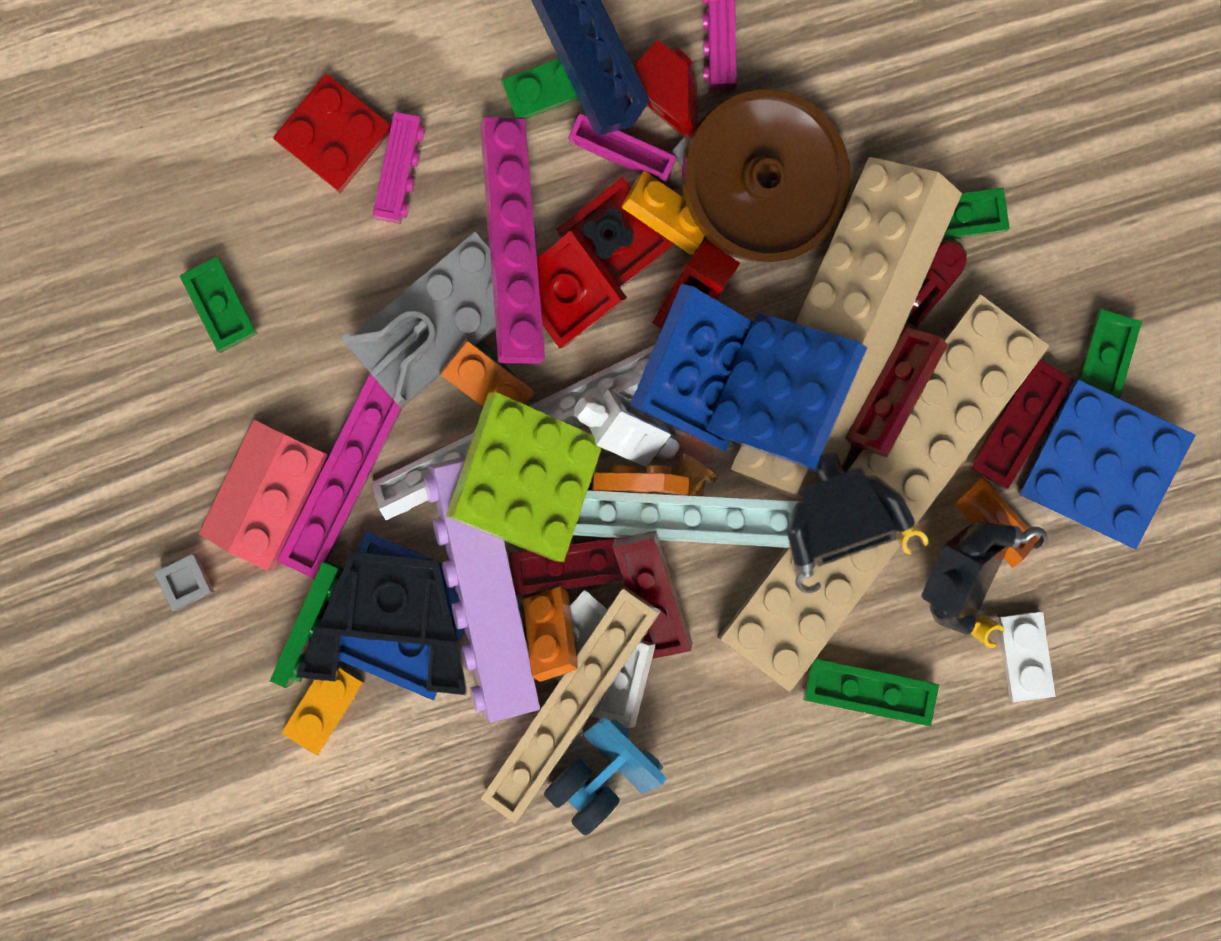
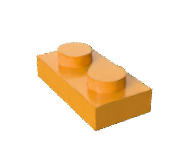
(663, 212)
(322, 710)

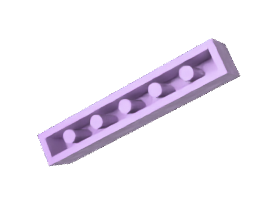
(484, 607)

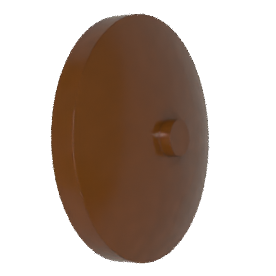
(765, 176)

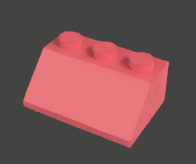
(263, 495)

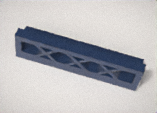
(586, 60)

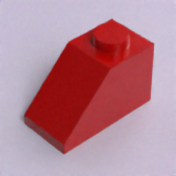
(670, 86)
(706, 271)

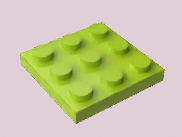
(524, 477)

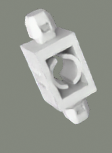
(626, 429)

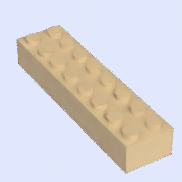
(866, 291)

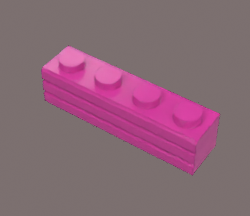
(721, 44)
(623, 150)
(397, 168)

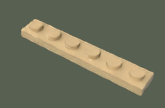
(570, 705)

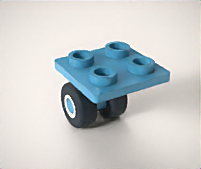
(593, 807)

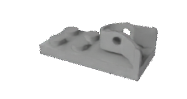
(428, 322)

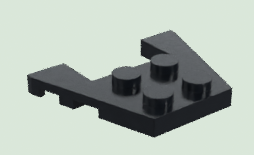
(389, 602)

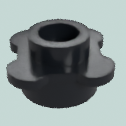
(610, 221)

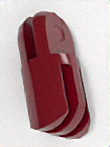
(944, 271)

